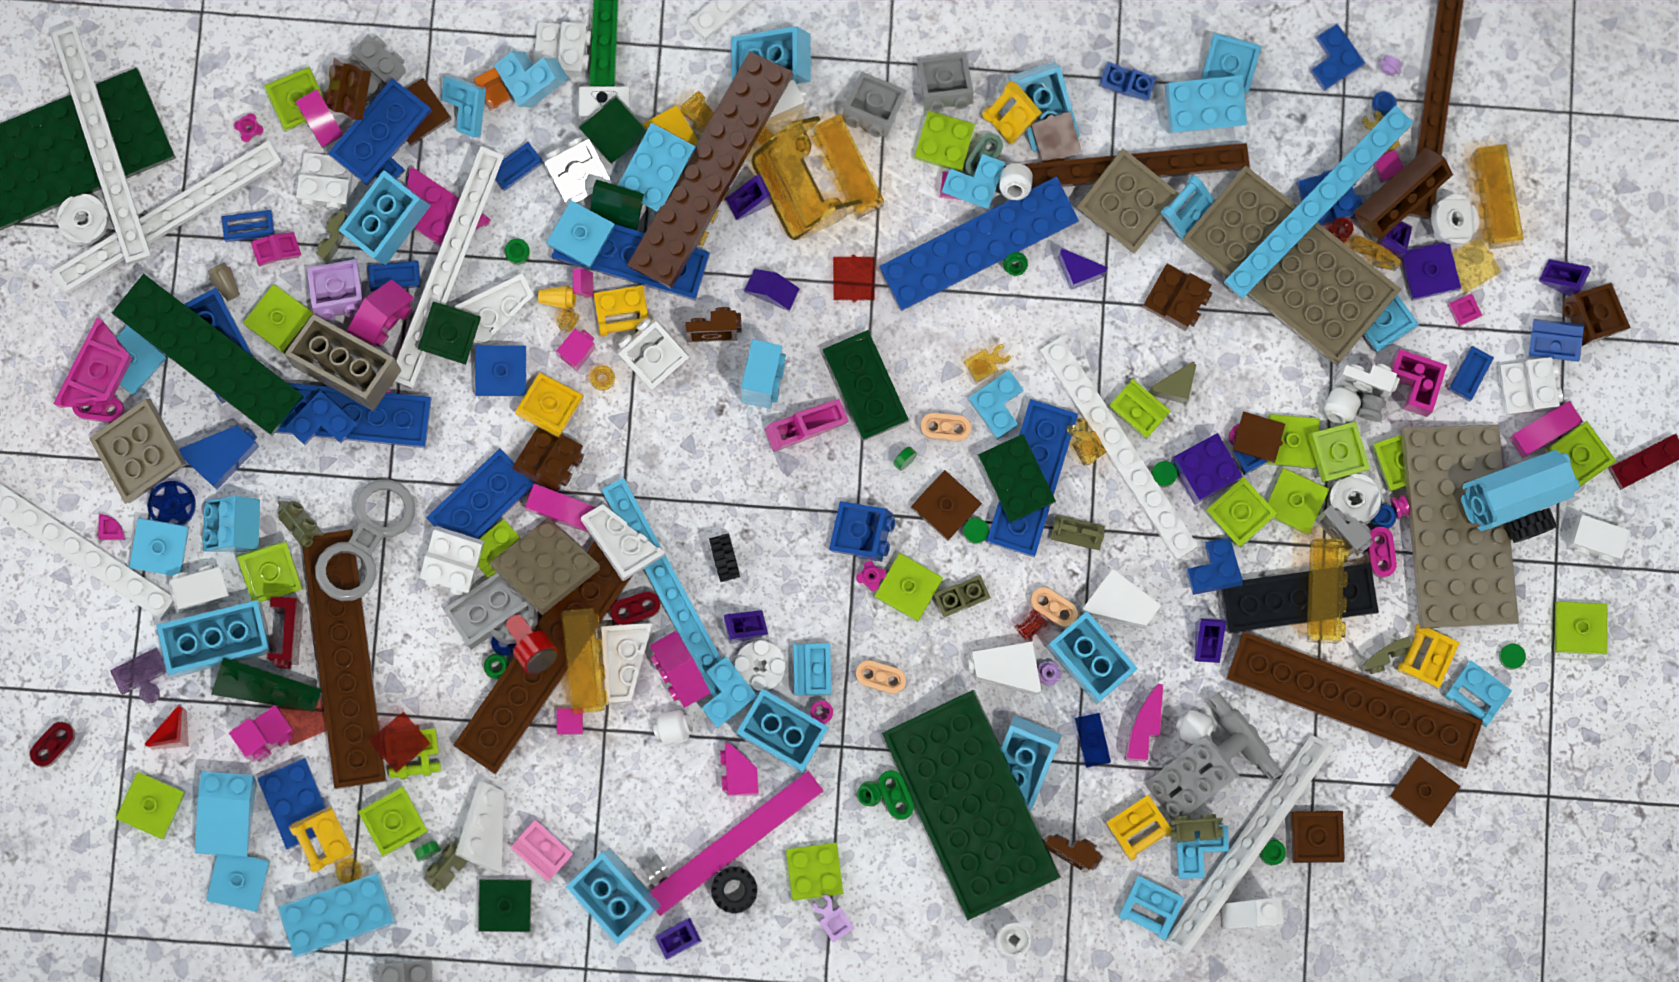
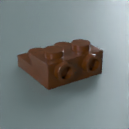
(347, 88)
(1178, 297)
(1598, 311)
(722, 327)
(549, 459)
(1079, 854)

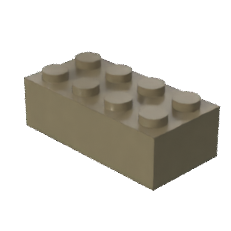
(343, 362)

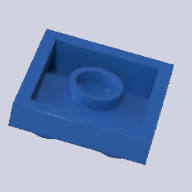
(1343, 208)
(862, 531)

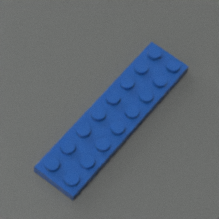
(978, 244)

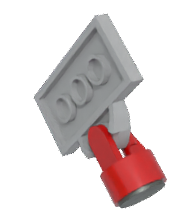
(502, 612)

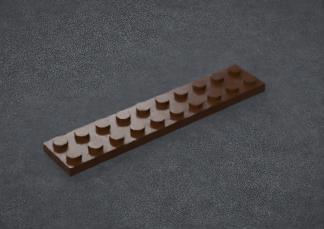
(710, 170)
(344, 668)
(521, 695)
(1354, 700)

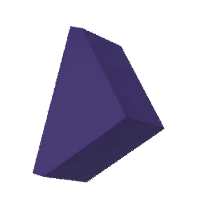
(749, 198)
(1397, 239)
(1079, 269)
(1564, 276)
(772, 288)
(745, 625)
(1209, 639)
(678, 938)

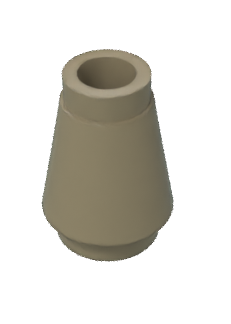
(224, 281)

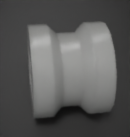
(1371, 408)
(656, 870)

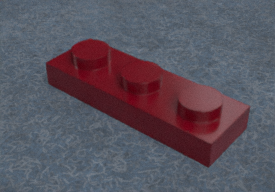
(1646, 462)

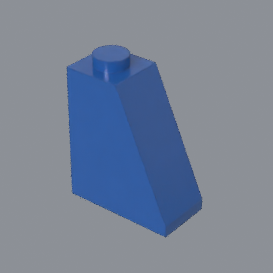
(220, 454)

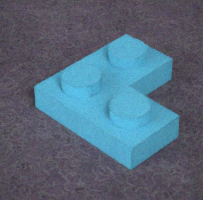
(469, 99)
(980, 187)
(990, 403)
(734, 693)
(1191, 854)

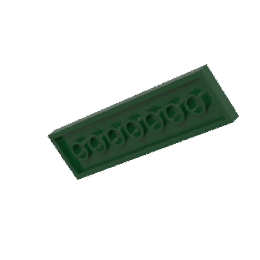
(207, 354)

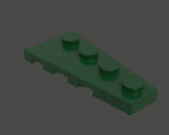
(260, 686)

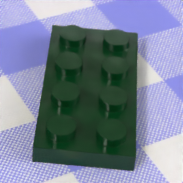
(865, 385)

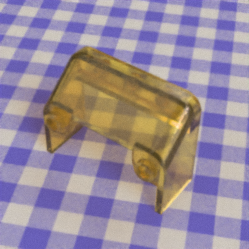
(792, 185)

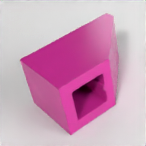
(741, 773)

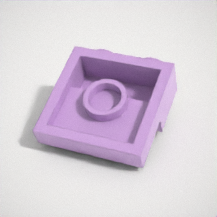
(335, 289)

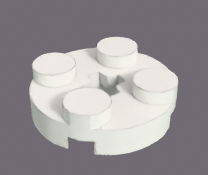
(82, 205)
(1442, 219)
(1355, 485)
(760, 651)

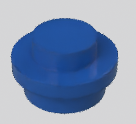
(1383, 102)
(1385, 517)

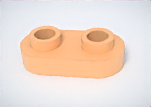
(945, 426)
(1054, 606)
(880, 677)

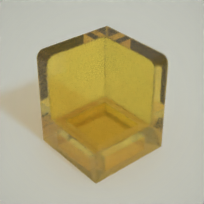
(697, 112)

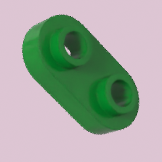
(896, 795)

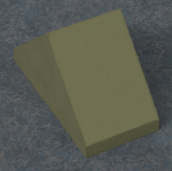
(1176, 386)

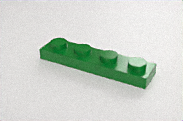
(604, 43)

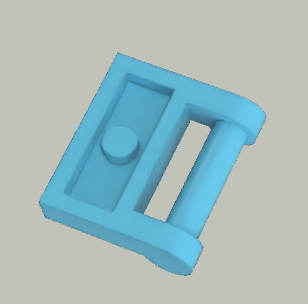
(1192, 210)
(1483, 687)
(1154, 899)

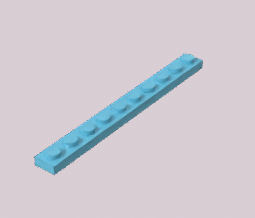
(1318, 202)
(667, 585)

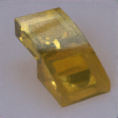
(1381, 256)

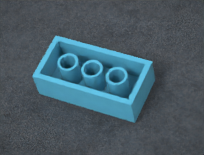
(206, 638)
(337, 915)

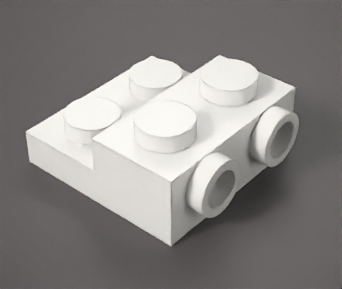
(566, 43)
(575, 169)
(323, 183)
(651, 352)
(1376, 381)
(1530, 386)
(451, 560)

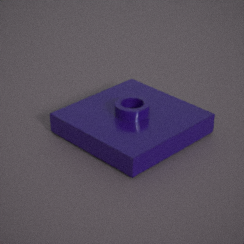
(1430, 271)

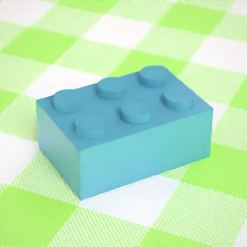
(1205, 104)
(657, 166)
(384, 217)
(763, 374)
(1091, 657)
(782, 731)
(613, 896)

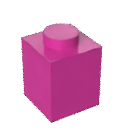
(576, 348)

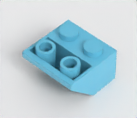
(231, 524)

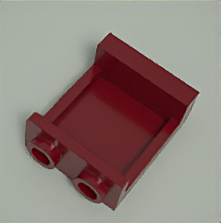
(292, 632)

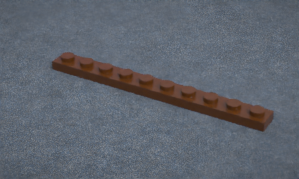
(1438, 87)
(1162, 163)

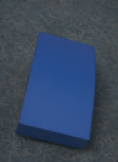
(1127, 82)

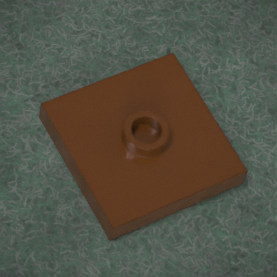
(437, 116)
(946, 505)
(1424, 791)
(1317, 837)

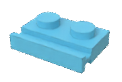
(812, 669)

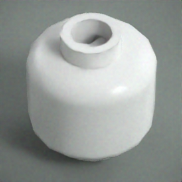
(1016, 181)
(1342, 405)
(1195, 726)
(673, 727)

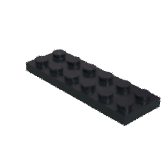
(1284, 599)

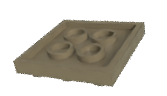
(1127, 200)
(137, 451)
(545, 566)

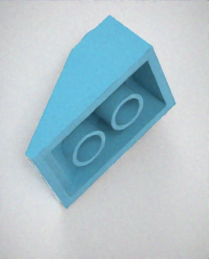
(784, 46)
(1047, 91)
(1029, 753)
(224, 814)

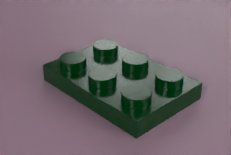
(1016, 478)

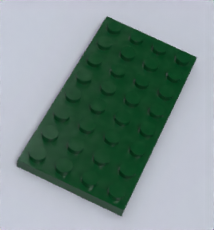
(49, 158)
(971, 805)

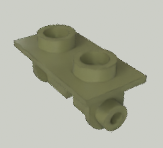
(293, 515)
(1077, 532)
(1186, 828)
(439, 871)

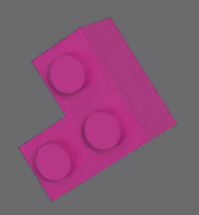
(380, 313)
(1422, 376)
(678, 669)
(262, 734)

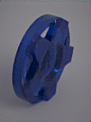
(172, 503)

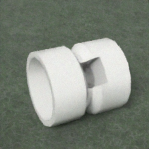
(1013, 940)

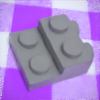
(384, 66)
(945, 82)
(873, 105)
(1355, 533)
(404, 972)

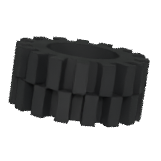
(1532, 525)
(724, 557)
(723, 878)

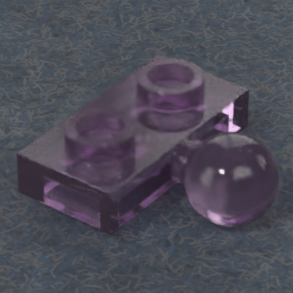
(140, 673)

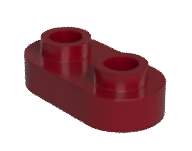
(634, 606)
(51, 742)

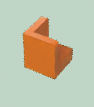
(496, 93)

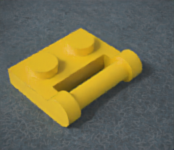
(1018, 118)
(619, 303)
(1436, 660)
(1134, 820)
(330, 836)

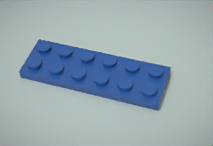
(618, 252)
(395, 421)
(1049, 440)

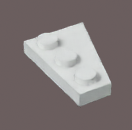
(497, 306)
(621, 544)

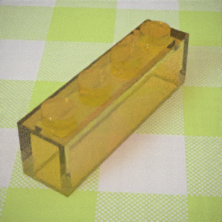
(847, 164)
(1497, 196)
(1326, 591)
(583, 660)

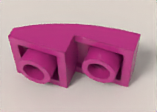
(319, 118)

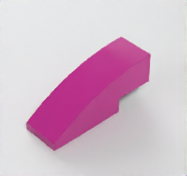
(806, 425)
(1545, 429)
(557, 507)
(1145, 725)

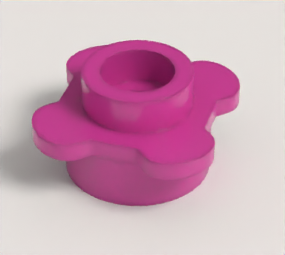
(249, 120)
(872, 583)

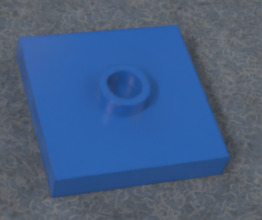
(500, 370)

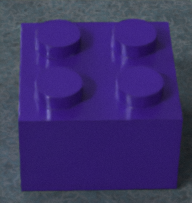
(1206, 468)

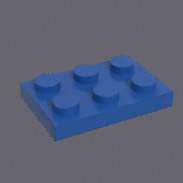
(292, 797)

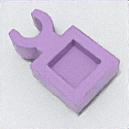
(834, 920)

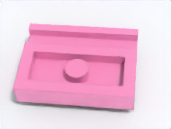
(541, 850)

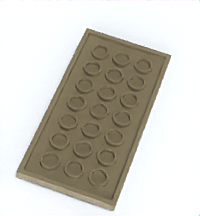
(1315, 289)
(1459, 571)

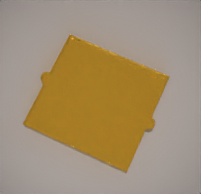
(1475, 265)

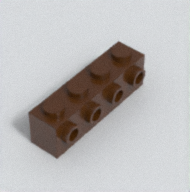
(1403, 193)

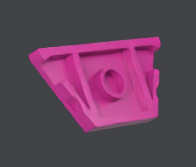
(443, 204)
(95, 370)

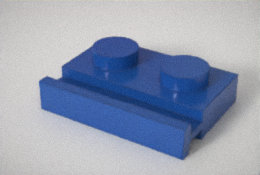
(1556, 340)

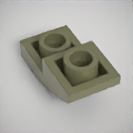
(328, 247)
(962, 596)
(1381, 658)

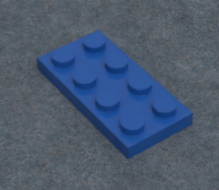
(381, 133)
(482, 498)

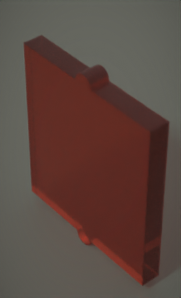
(853, 278)
(304, 722)
(399, 742)

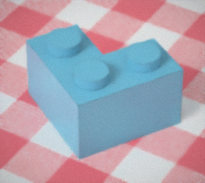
(527, 81)

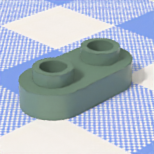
(980, 149)

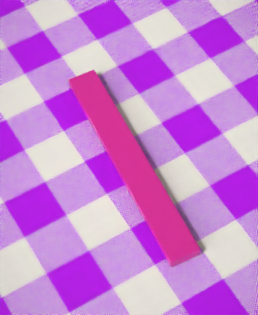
(736, 842)

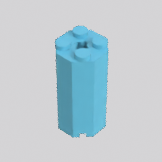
(1519, 490)

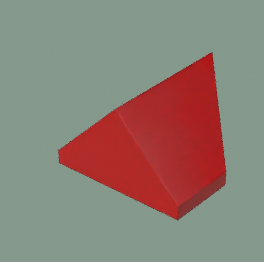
(171, 732)

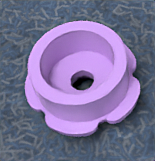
(1390, 65)
(1055, 675)

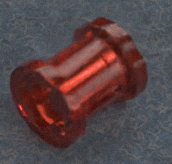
(1339, 223)
(1031, 625)

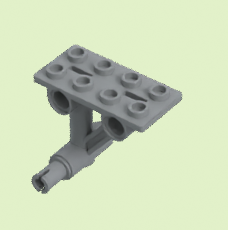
(1207, 766)

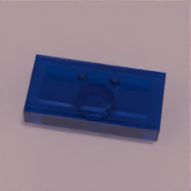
(1092, 740)

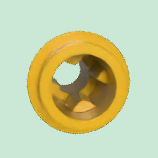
(558, 297)

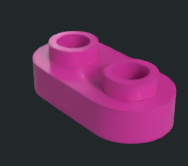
(100, 412)
(1382, 552)

